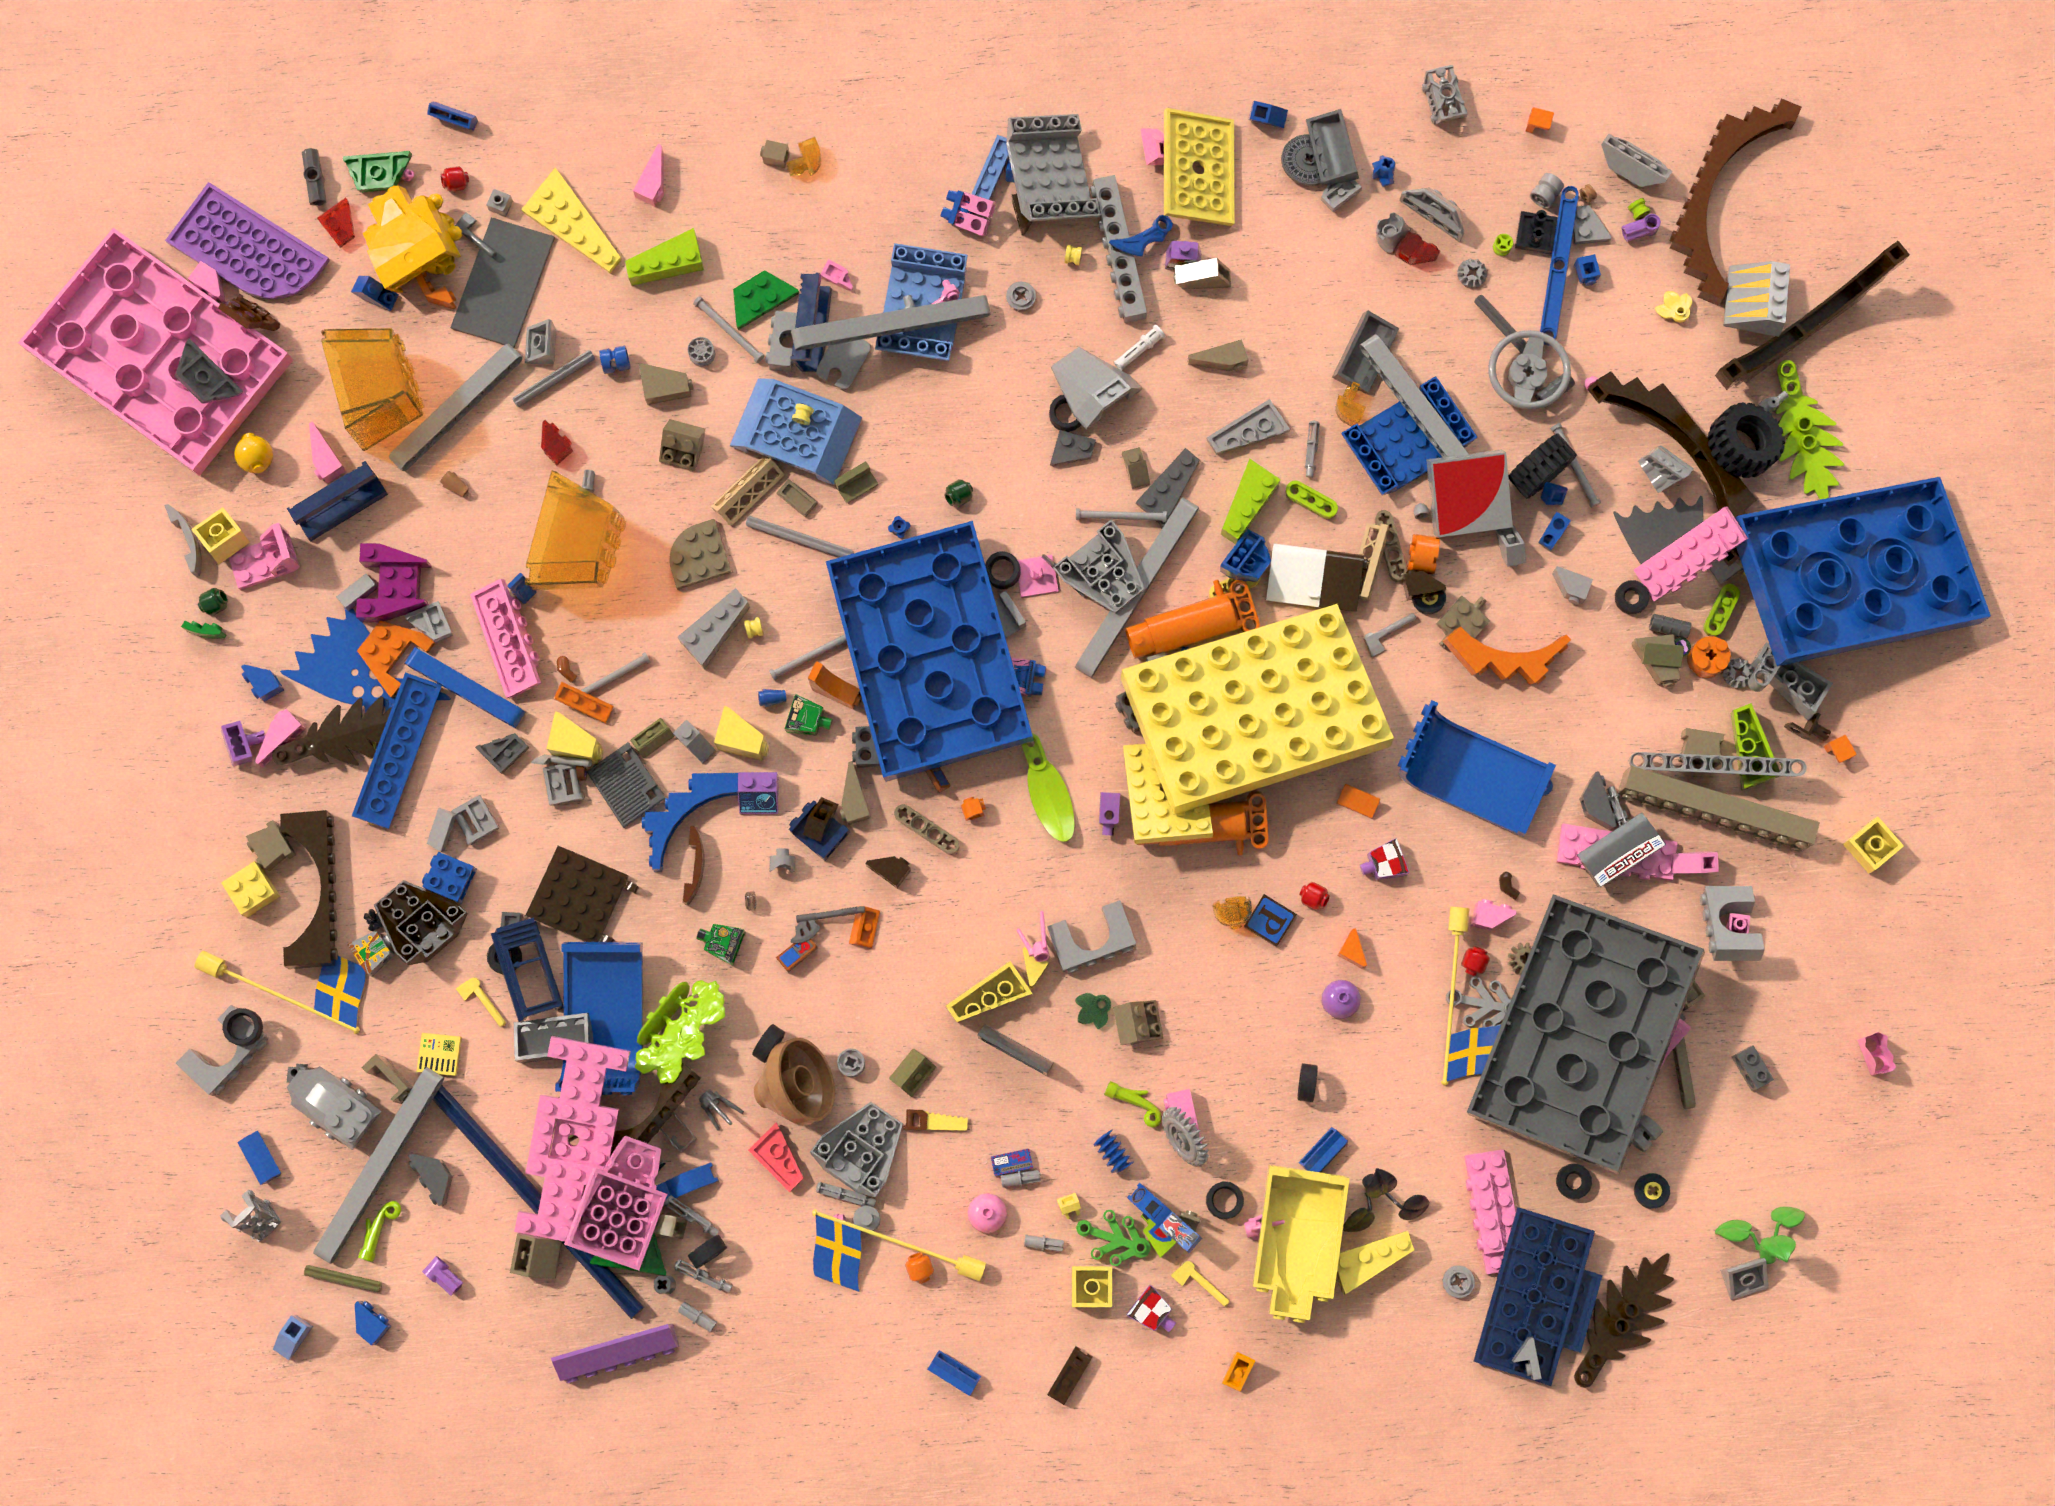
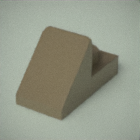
(1136, 467)

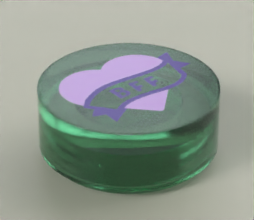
(1683, 642)

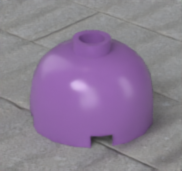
(1341, 999)

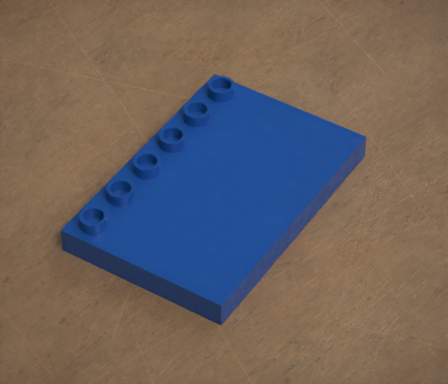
(1859, 571)

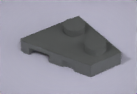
(1071, 448)
(503, 751)

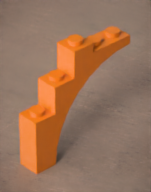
(1504, 664)

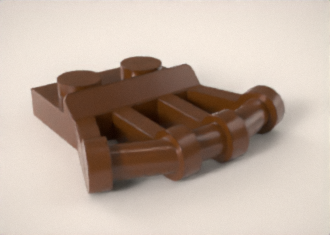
(249, 314)

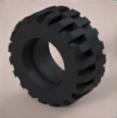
(1759, 427)

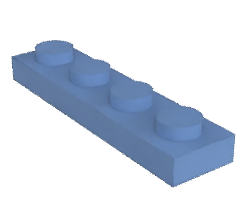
(992, 169)

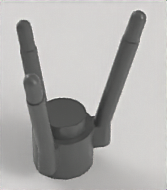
(710, 1101)

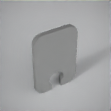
(845, 357)

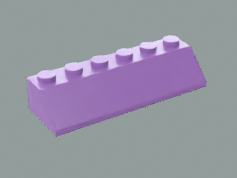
(615, 1352)

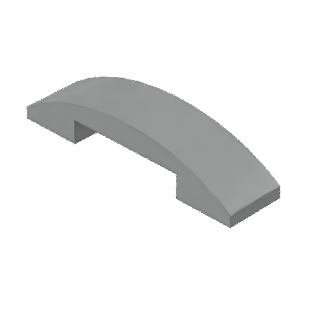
(194, 558)

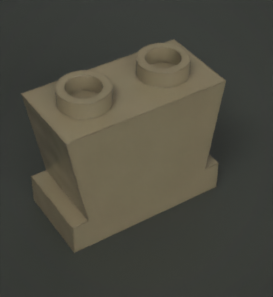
(1701, 743)
(270, 846)

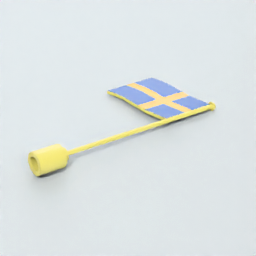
(336, 992)
(1470, 1048)
(840, 1249)

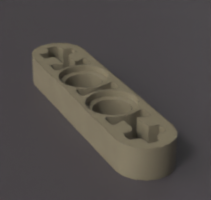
(1393, 545)
(925, 831)
(1684, 1075)

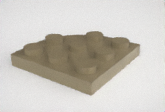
(698, 555)

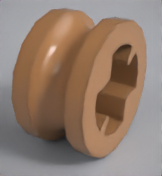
(1588, 193)

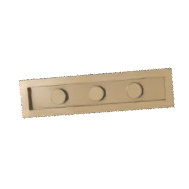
(743, 485)
(1376, 557)

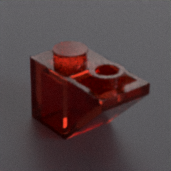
(1416, 251)
(553, 444)

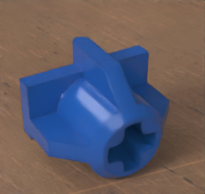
(1384, 170)

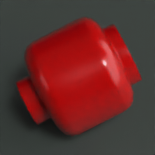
(454, 179)
(1314, 896)
(1475, 960)

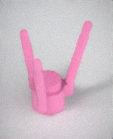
(1040, 948)
(1253, 1227)

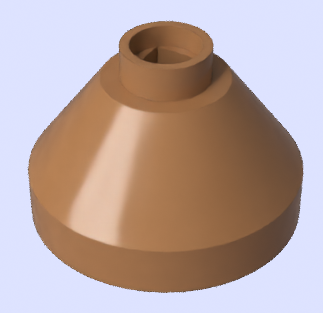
(796, 1082)

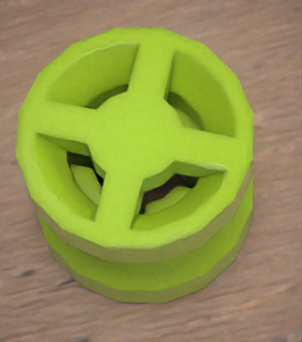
(1639, 209)
(1503, 240)

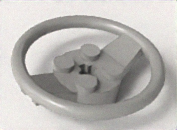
(1529, 361)

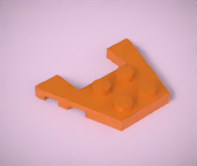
(385, 647)

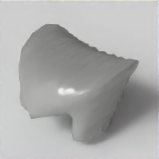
(1391, 231)

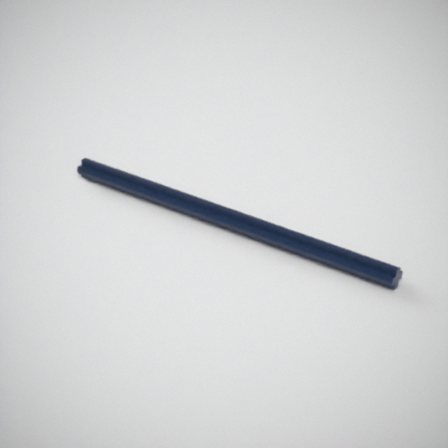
(530, 1195)

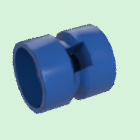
(621, 359)

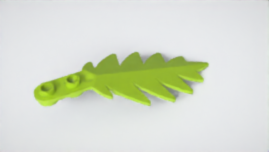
(1806, 437)

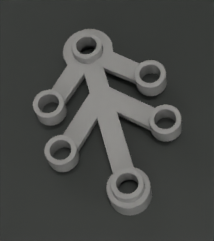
(1486, 1002)

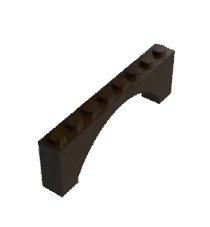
(317, 942)

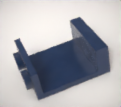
(832, 839)

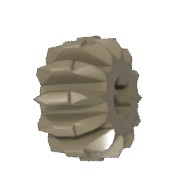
(1516, 956)

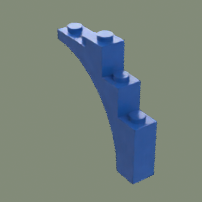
(662, 825)

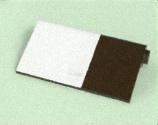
(1315, 577)

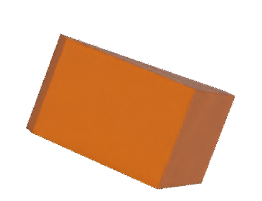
(1352, 950)

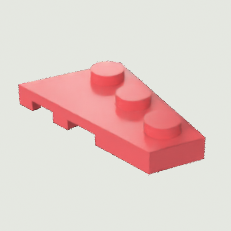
(777, 1158)

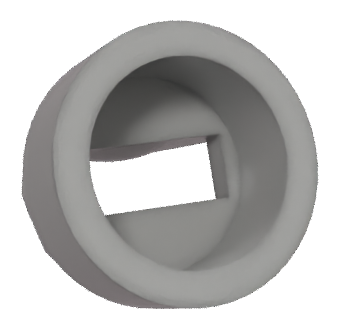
(1421, 511)

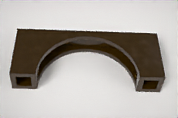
(670, 1098)

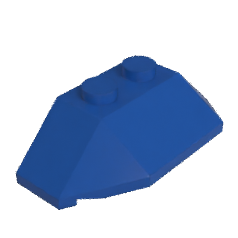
(1247, 558)

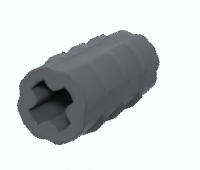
(1552, 387)
(1670, 626)
(670, 1284)

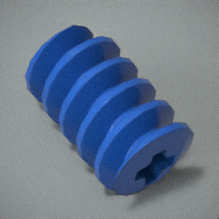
(1112, 1152)

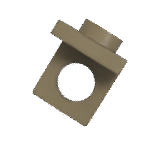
(1190, 1218)

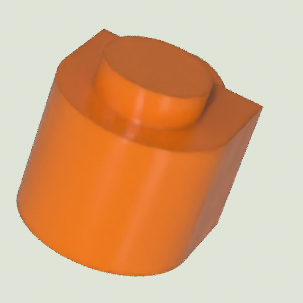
(973, 808)

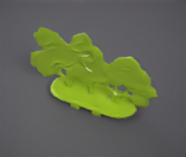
(681, 1035)

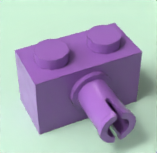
(239, 743)

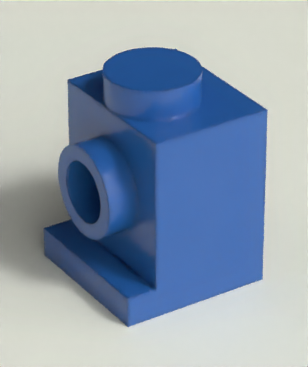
(1588, 264)

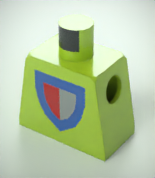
(1158, 1238)

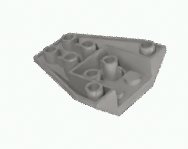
(1091, 385)
(1103, 569)
(860, 1149)

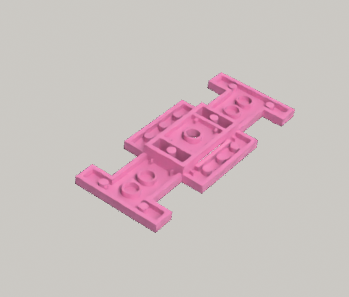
(577, 1114)

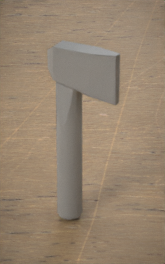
(1372, 639)
(546, 759)

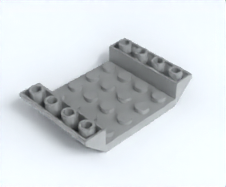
(1049, 168)

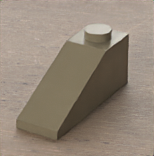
(1223, 357)
(853, 801)

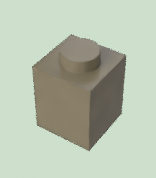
(775, 153)

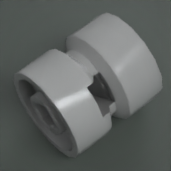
(1548, 188)
(1650, 1130)

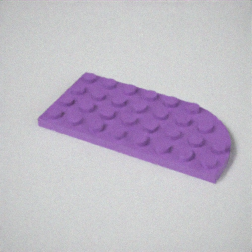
(245, 247)

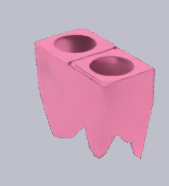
(1881, 1042)

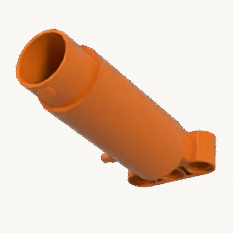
(1193, 622)
(1234, 822)

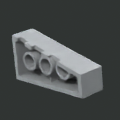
(713, 628)
(1797, 684)

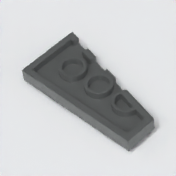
(1169, 486)

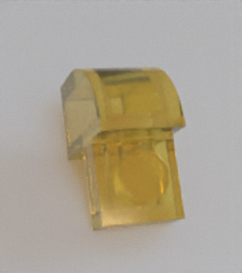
(809, 161)
(1348, 410)

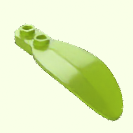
(1049, 793)

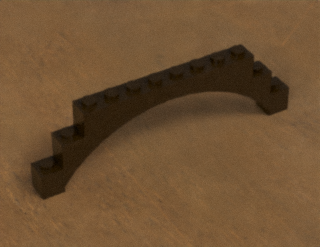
(1754, 362)
(1666, 412)

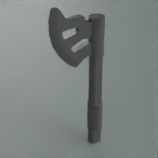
(811, 917)

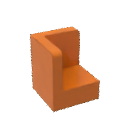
(1540, 119)
(1841, 748)

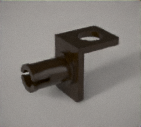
(1811, 727)

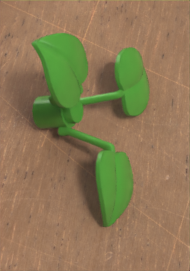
(1770, 1247)

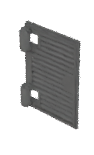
(625, 785)

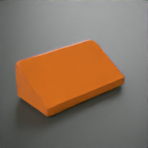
(1358, 801)
(864, 928)

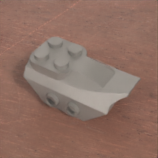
(333, 1105)

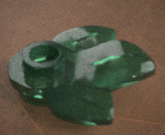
(1091, 1012)

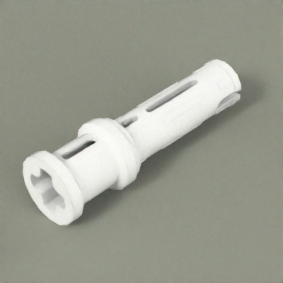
(1146, 342)

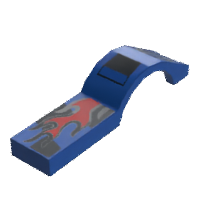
(1164, 1218)

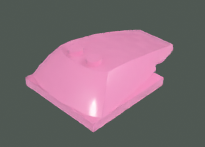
(620, 1206)

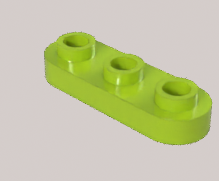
(1306, 492)
(1724, 603)

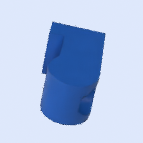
(1554, 530)

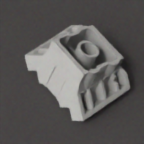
(1664, 468)

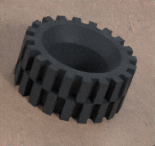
(1542, 465)

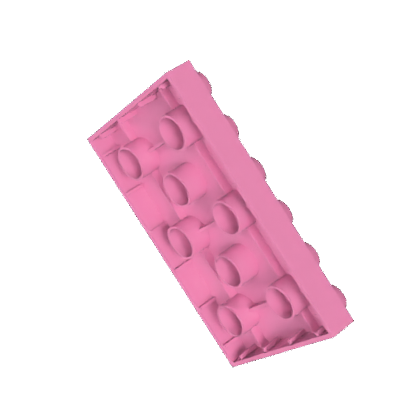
(121, 338)

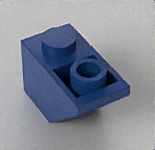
(1268, 114)
(374, 292)
(264, 682)
(370, 1324)

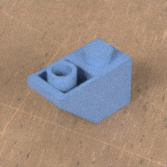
(291, 1336)

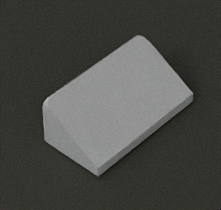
(358, 590)
(441, 829)

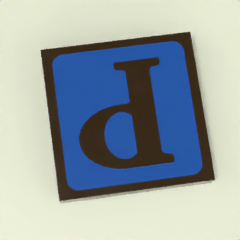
(1270, 920)

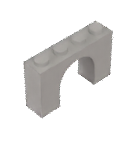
(1724, 943)
(1072, 956)
(212, 1078)

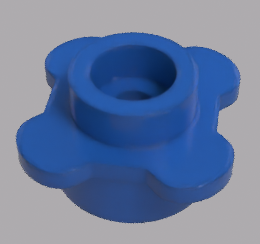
(894, 526)

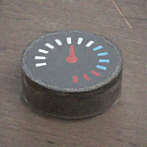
(750, 901)

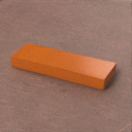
(583, 702)

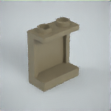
(380, 1063)

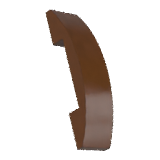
(691, 890)

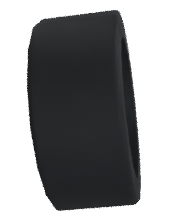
(1054, 420)
(1003, 556)
(227, 1025)
(767, 1042)
(1307, 1082)
(1239, 1203)
(707, 1251)

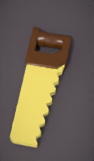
(934, 1122)

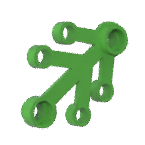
(1116, 1239)

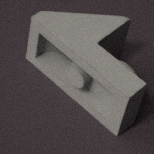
(1528, 1352)

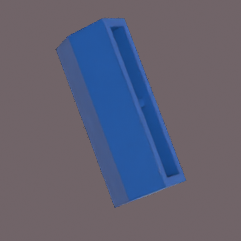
(433, 106)
(1323, 1151)
(259, 1158)
(954, 1372)

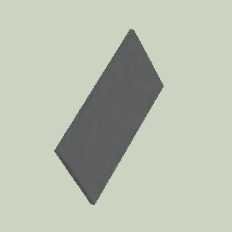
(503, 286)

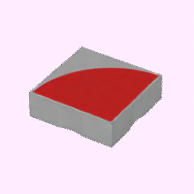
(1469, 493)

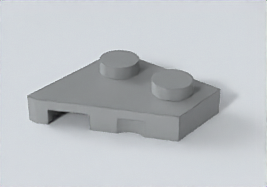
(1589, 227)

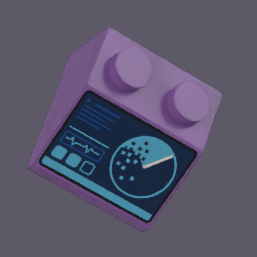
(758, 792)

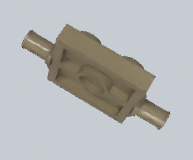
(1463, 615)

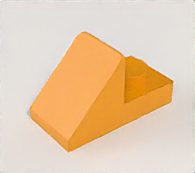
(1238, 1371)

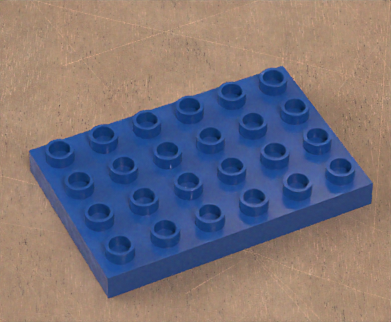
(929, 651)

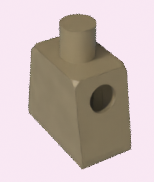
(670, 1226)

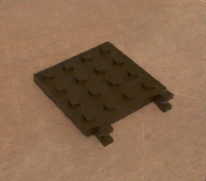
(578, 896)

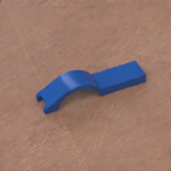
(688, 1181)

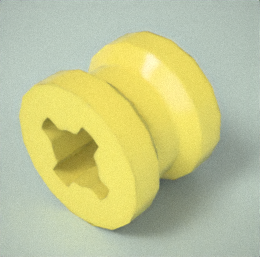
(1073, 255)
(802, 414)
(753, 627)

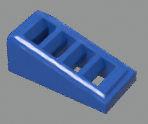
(520, 590)

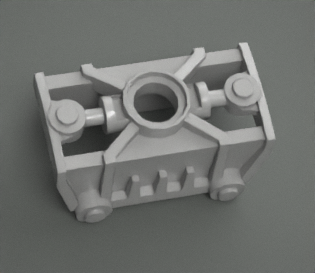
(1436, 98)
(263, 1221)

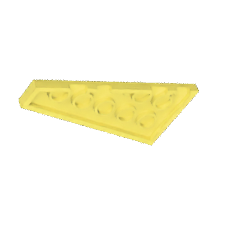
(564, 215)

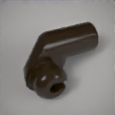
(1506, 885)

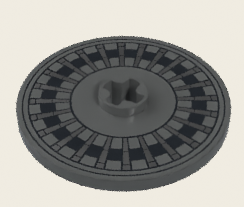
(1294, 161)

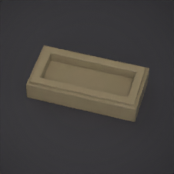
(797, 498)

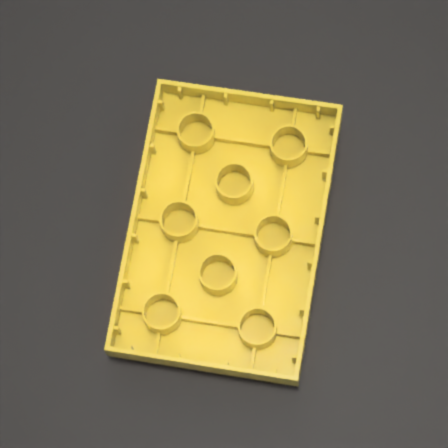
(1256, 708)

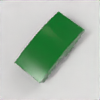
(207, 631)

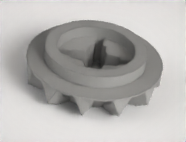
(1471, 280)
(1021, 287)
(1729, 673)
(1454, 1290)

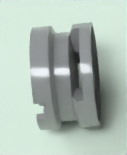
(701, 352)
(851, 1062)

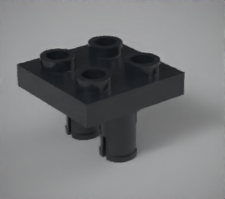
(1536, 232)

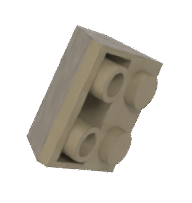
(681, 444)
(1138, 1022)
(535, 1256)

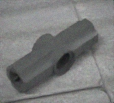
(314, 186)

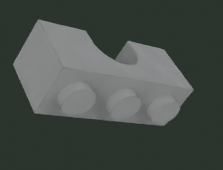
(779, 356)

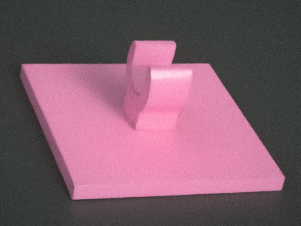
(1037, 577)

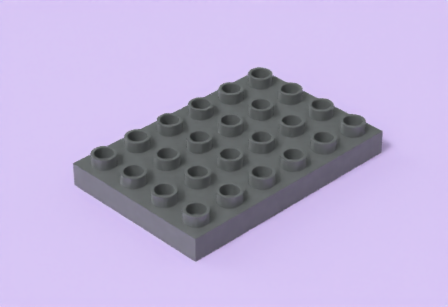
(1586, 1033)

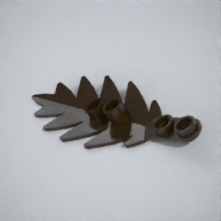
(334, 736)
(1624, 1316)

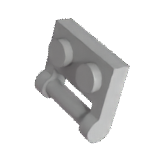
(557, 787)
(480, 817)

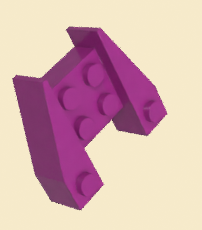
(397, 583)

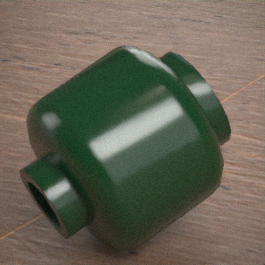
(958, 493)
(213, 601)

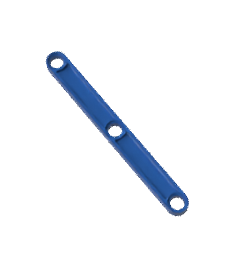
(1561, 253)

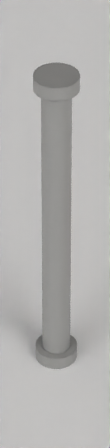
(728, 329)
(1578, 470)
(1121, 515)
(807, 657)
(616, 674)

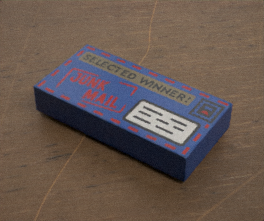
(1011, 1162)

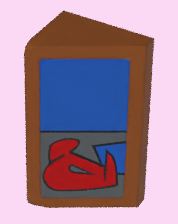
(938, 779)
(796, 954)

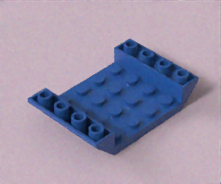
(1396, 448)

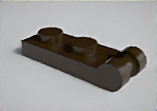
(1069, 1376)

